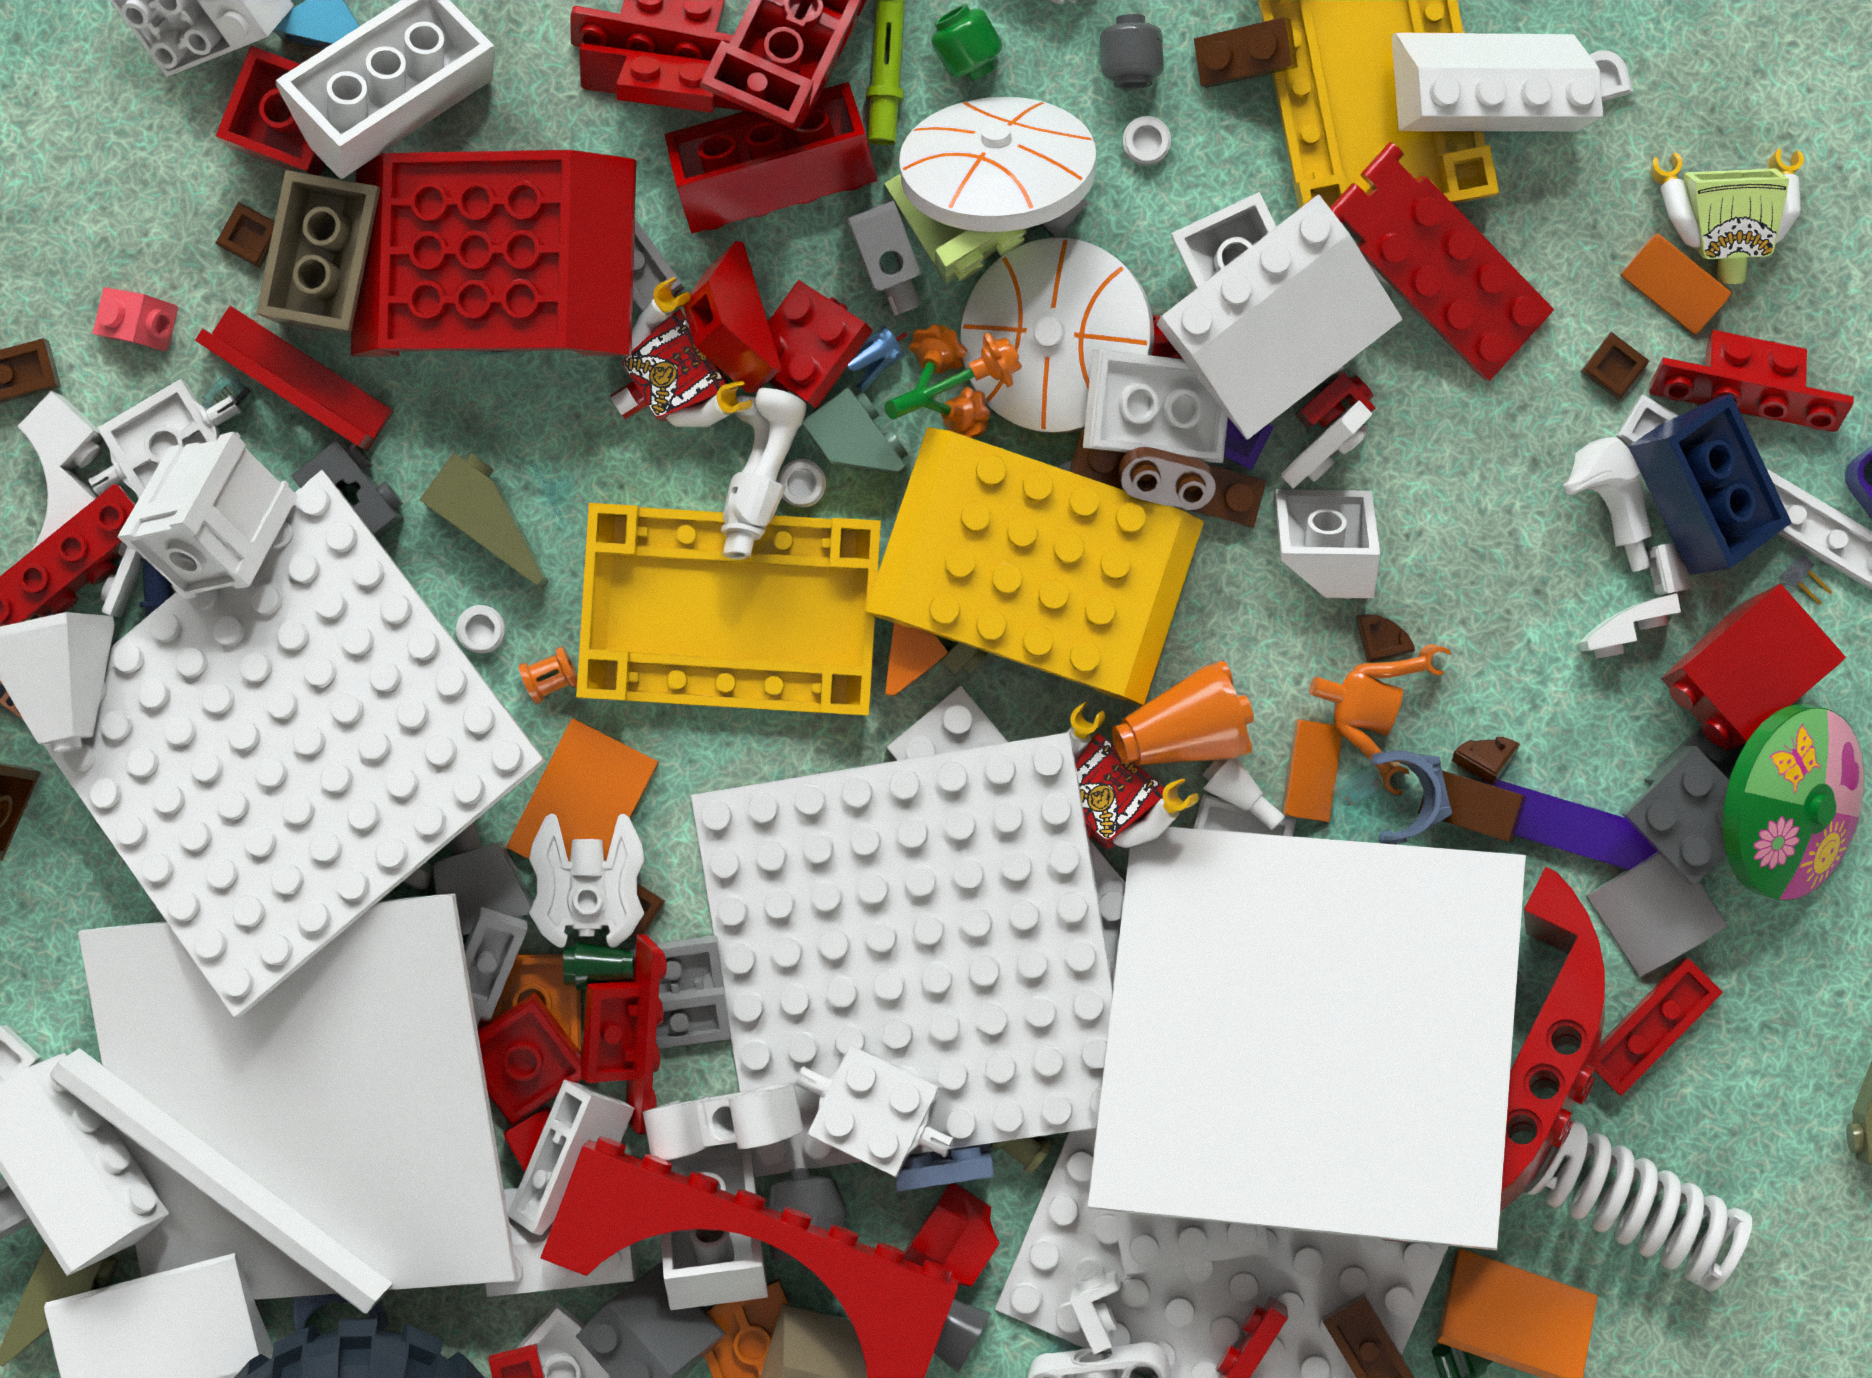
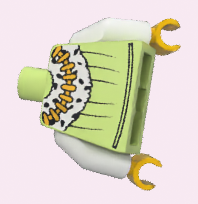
(1733, 210)

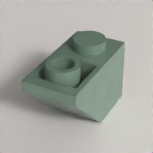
(851, 438)

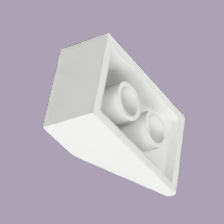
(714, 1264)

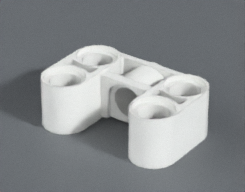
(695, 1125)
(1110, 1363)

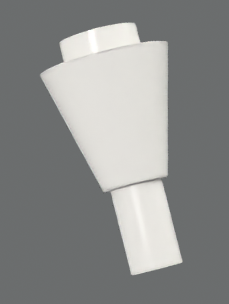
(1234, 784)

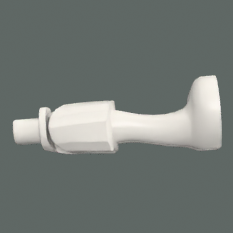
(754, 491)

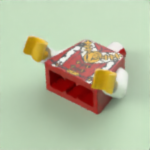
(671, 371)
(1118, 798)

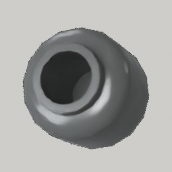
(1131, 52)

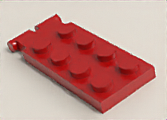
(1441, 264)

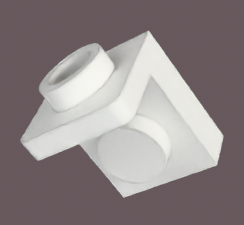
(1095, 1317)

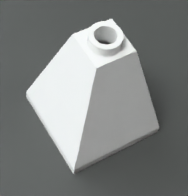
(57, 674)

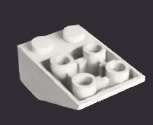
(195, 31)

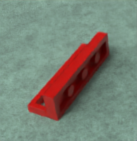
(297, 377)

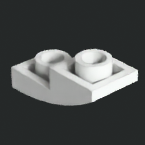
(1611, 634)

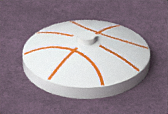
(998, 164)
(1055, 307)

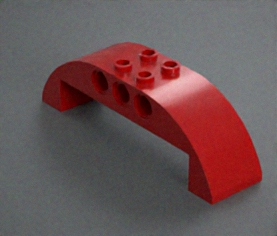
(782, 56)
(1569, 1016)

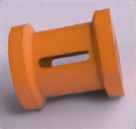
(532, 673)

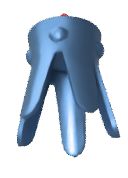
(879, 352)

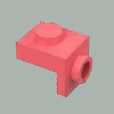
(135, 318)

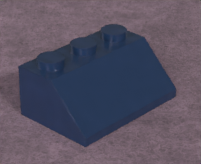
(1710, 486)

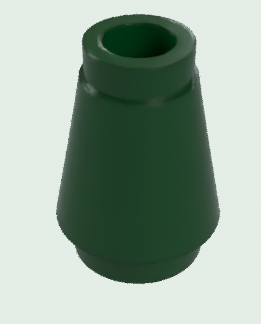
(596, 964)

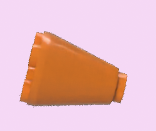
(1188, 722)

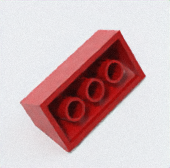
(756, 165)

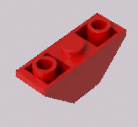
(731, 321)

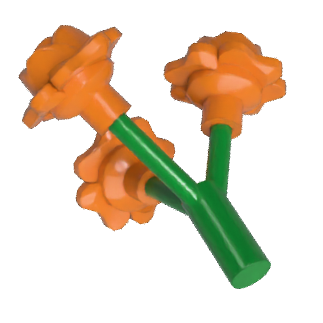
(941, 350)

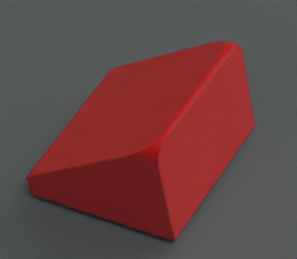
(525, 1136)

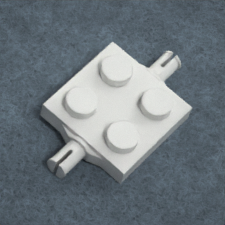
(148, 429)
(873, 1111)

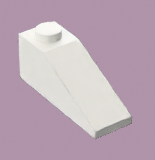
(575, 1118)

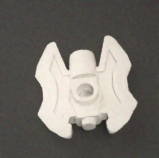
(586, 888)

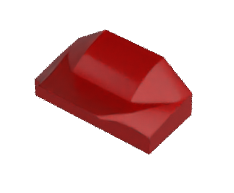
(956, 1235)

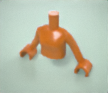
(1372, 703)

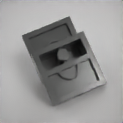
(1686, 805)

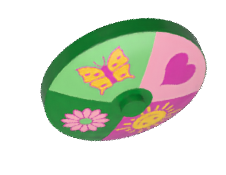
(1793, 802)

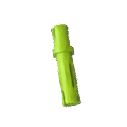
(885, 81)

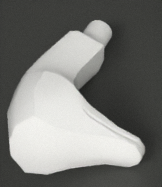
(1613, 473)

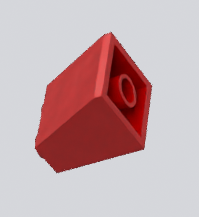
(1752, 666)

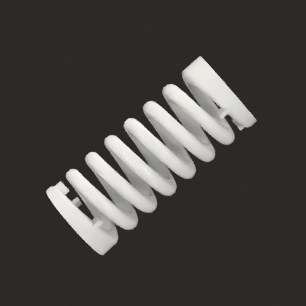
(1701, 1263)

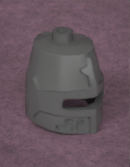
(812, 1195)

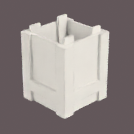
(208, 516)

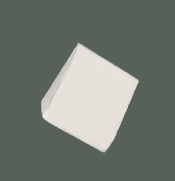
(1667, 569)

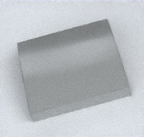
(1655, 913)
(692, 993)

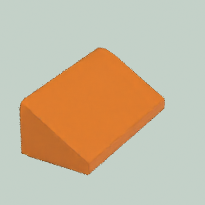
(1675, 283)
(1312, 771)

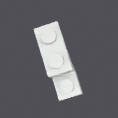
(62, 442)

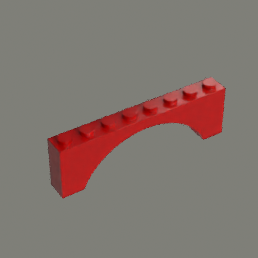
(627, 1199)

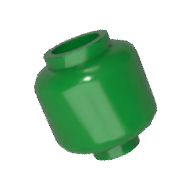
(966, 42)

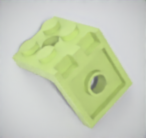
(950, 248)

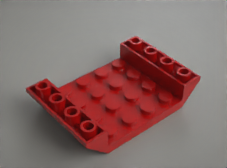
(498, 253)

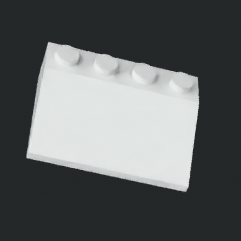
(1280, 317)
(161, 1325)

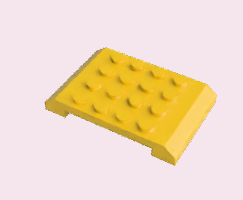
(1344, 105)
(1035, 565)
(697, 628)

